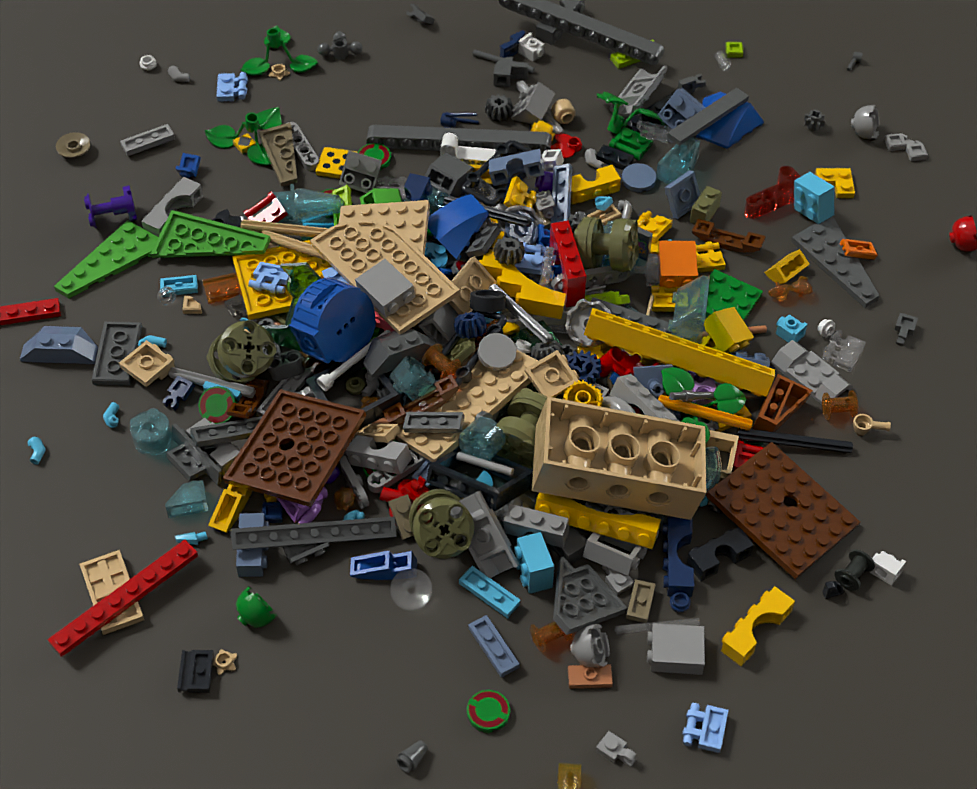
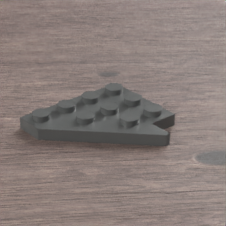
(583, 598)

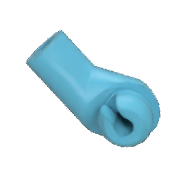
(161, 342)
(109, 415)

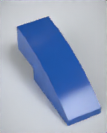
(381, 565)

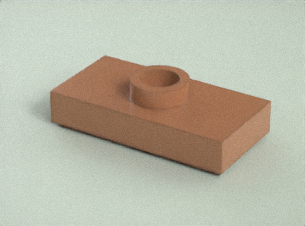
(589, 677)

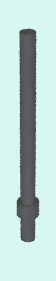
(689, 395)

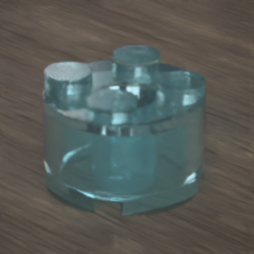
(411, 378)
(151, 432)
(482, 439)

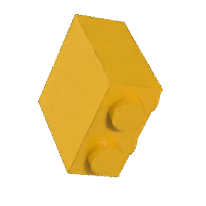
(728, 330)

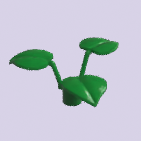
(274, 39)
(616, 122)
(223, 135)
(727, 396)

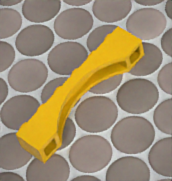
(635, 529)

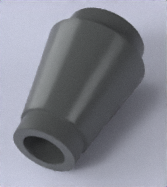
(410, 757)

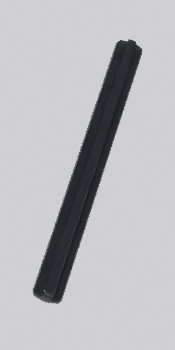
(500, 214)
(795, 440)

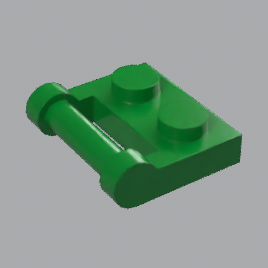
(631, 143)

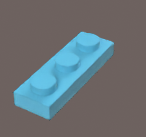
(489, 591)

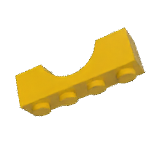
(772, 608)

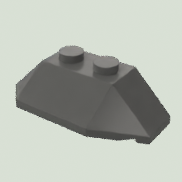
(391, 348)

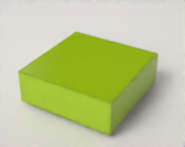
(734, 49)

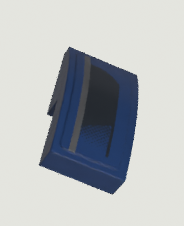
(512, 47)

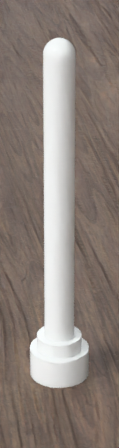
(327, 380)

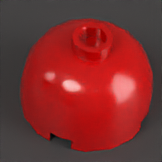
(964, 234)

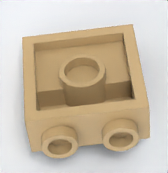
(147, 363)
(552, 375)

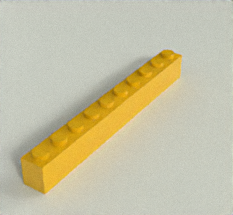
(679, 352)

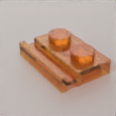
(221, 287)

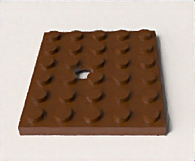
(320, 438)
(790, 535)

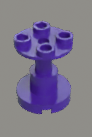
(118, 206)

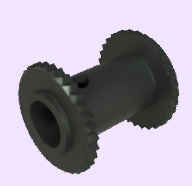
(859, 563)

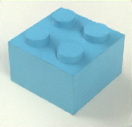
(814, 197)
(534, 563)

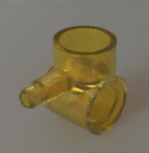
(569, 776)

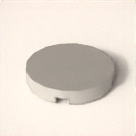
(497, 351)

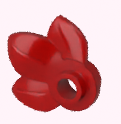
(567, 144)

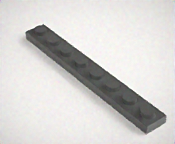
(313, 533)

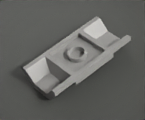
(639, 90)
(809, 371)
(489, 543)

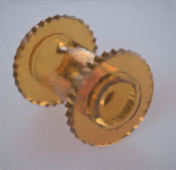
(440, 361)
(840, 404)
(546, 634)

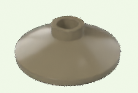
(73, 145)

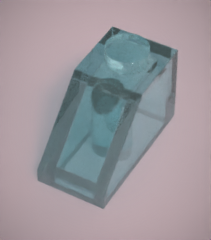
(188, 500)

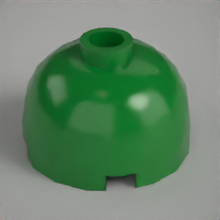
(253, 609)

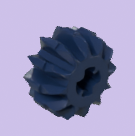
(470, 325)

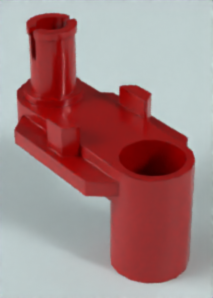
(619, 362)

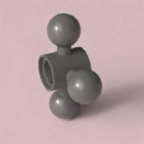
(340, 47)

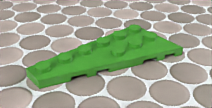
(195, 236)
(112, 256)

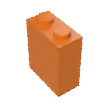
(676, 263)

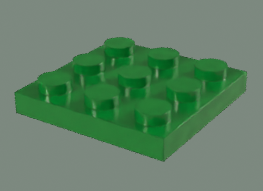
(730, 292)

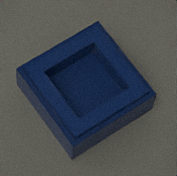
(273, 512)

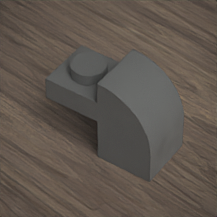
(507, 69)

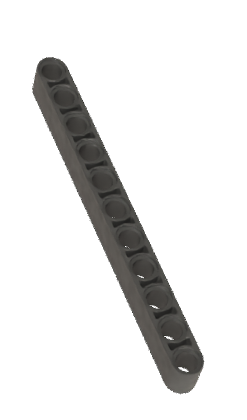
(588, 29)
(431, 137)

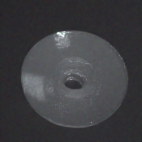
(407, 579)

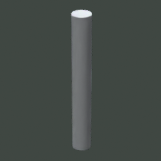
(485, 464)

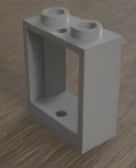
(612, 557)

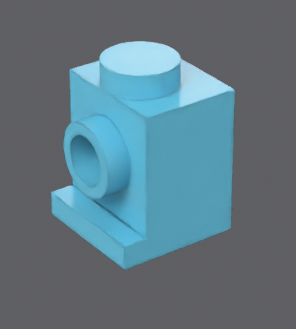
(790, 328)

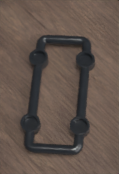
(473, 178)
(464, 373)

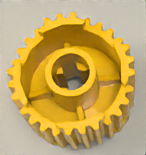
(583, 393)

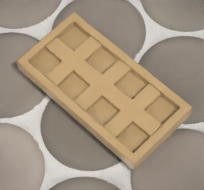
(102, 578)

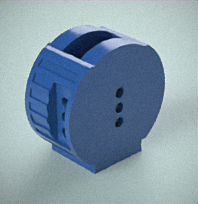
(333, 320)

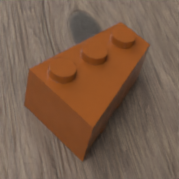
(781, 403)

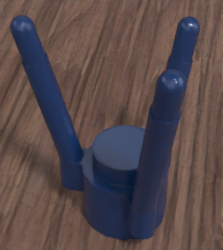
(449, 120)

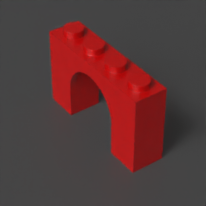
(569, 258)

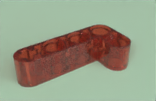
(774, 196)

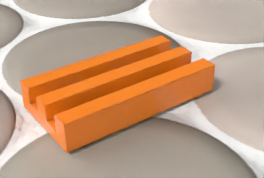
(858, 249)

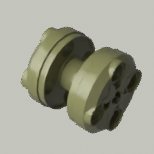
(619, 244)
(241, 352)
(521, 427)
(439, 529)

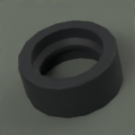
(487, 300)

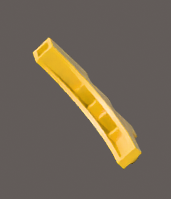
(528, 294)

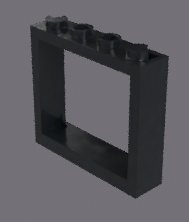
(373, 411)
(465, 486)

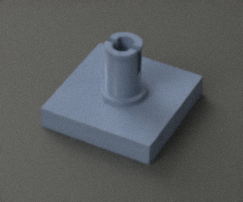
(682, 194)
(651, 378)

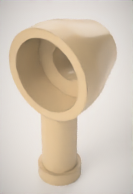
(863, 424)

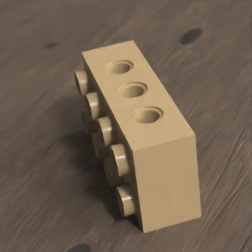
(619, 458)

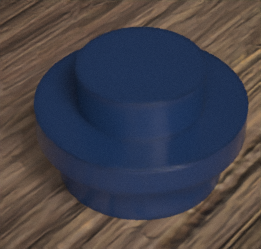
(680, 602)

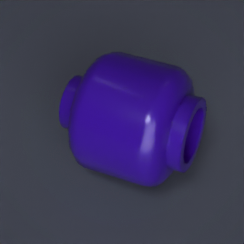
(544, 182)

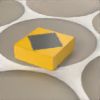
(243, 143)

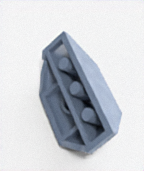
(60, 345)

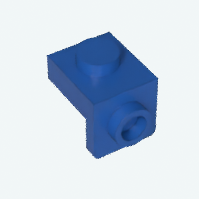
(188, 165)

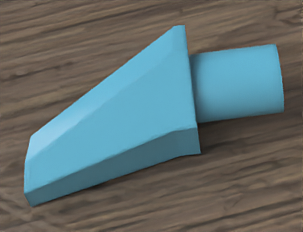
(191, 538)

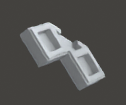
(914, 149)

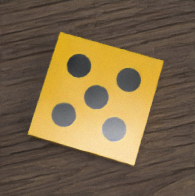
(331, 162)

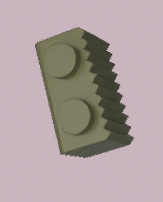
(706, 205)

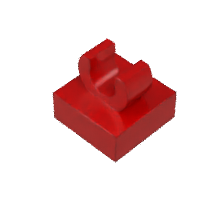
(415, 488)

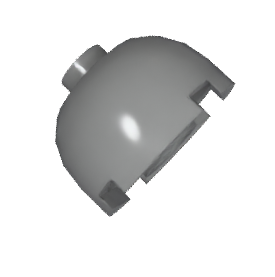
(866, 122)
(590, 646)

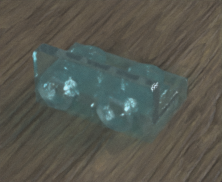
(285, 199)

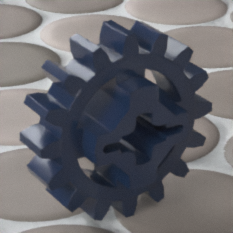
(588, 363)

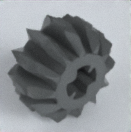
(498, 107)
(509, 251)
(542, 350)

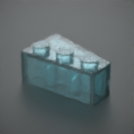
(678, 161)

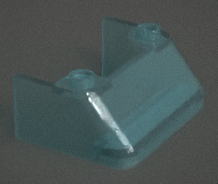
(690, 309)

